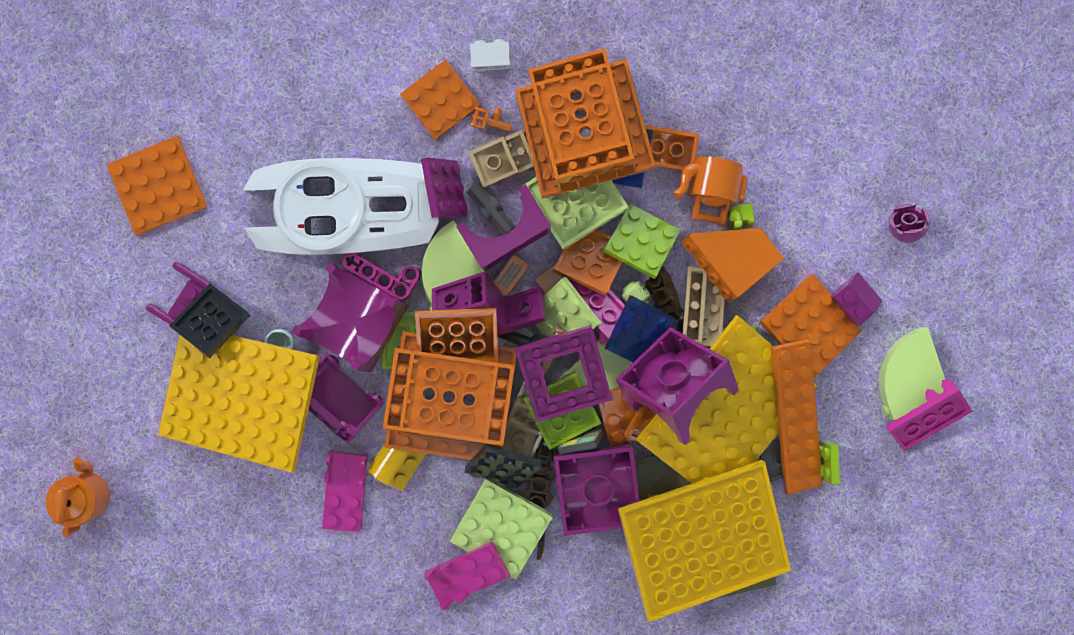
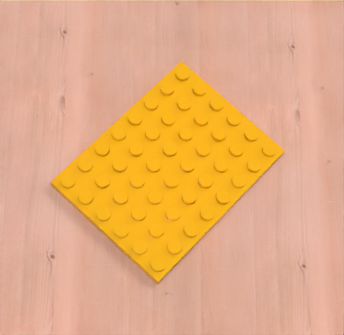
(241, 401)
(725, 427)
(704, 540)

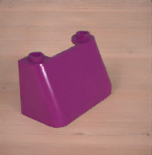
(340, 401)

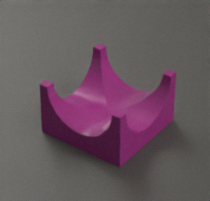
(529, 229)
(353, 319)
(675, 379)
(594, 487)

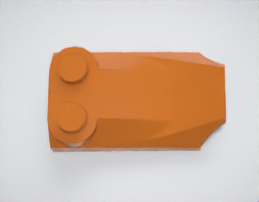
(673, 148)

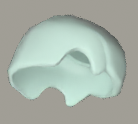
(280, 338)

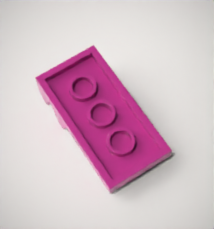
(606, 309)
(930, 417)
(344, 491)
(466, 574)

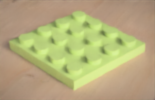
(579, 211)
(506, 520)

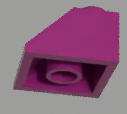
(857, 299)

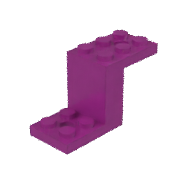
(481, 292)

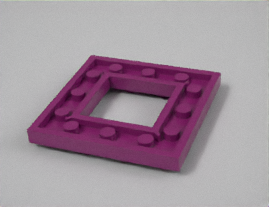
(597, 387)

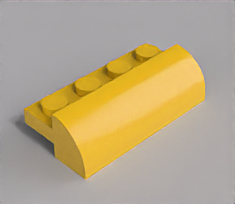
(395, 466)

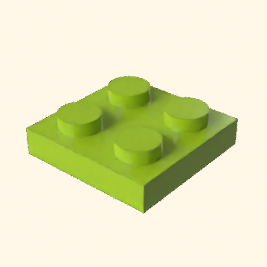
(829, 462)

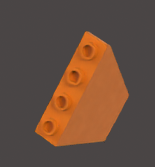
(733, 258)

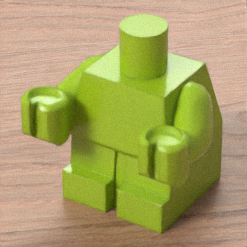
(741, 216)

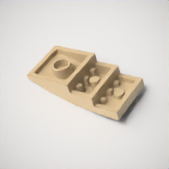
(502, 158)
(521, 430)

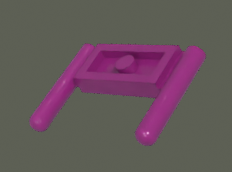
(187, 296)

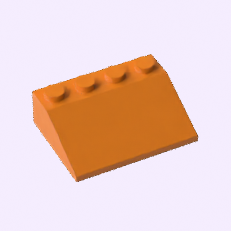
(458, 333)

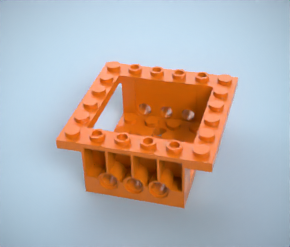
(558, 151)
(411, 412)

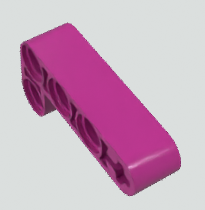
(378, 273)

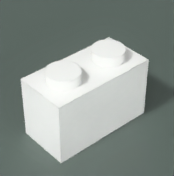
(490, 55)

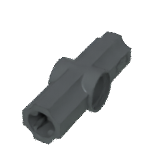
(490, 208)

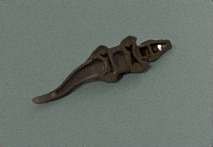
(666, 296)
(539, 485)

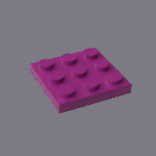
(444, 188)

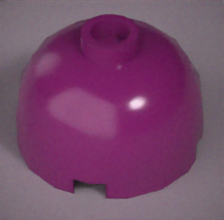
(909, 223)

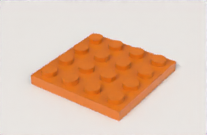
(157, 185)
(811, 315)

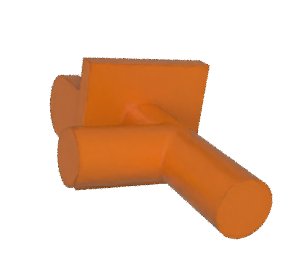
(494, 122)

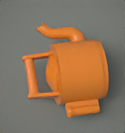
(714, 184)
(87, 494)

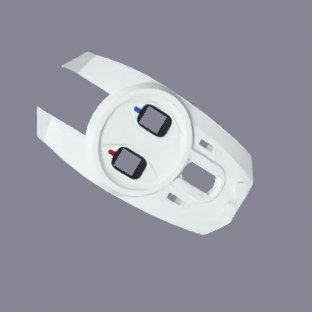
(346, 206)

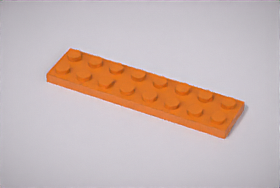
(797, 416)

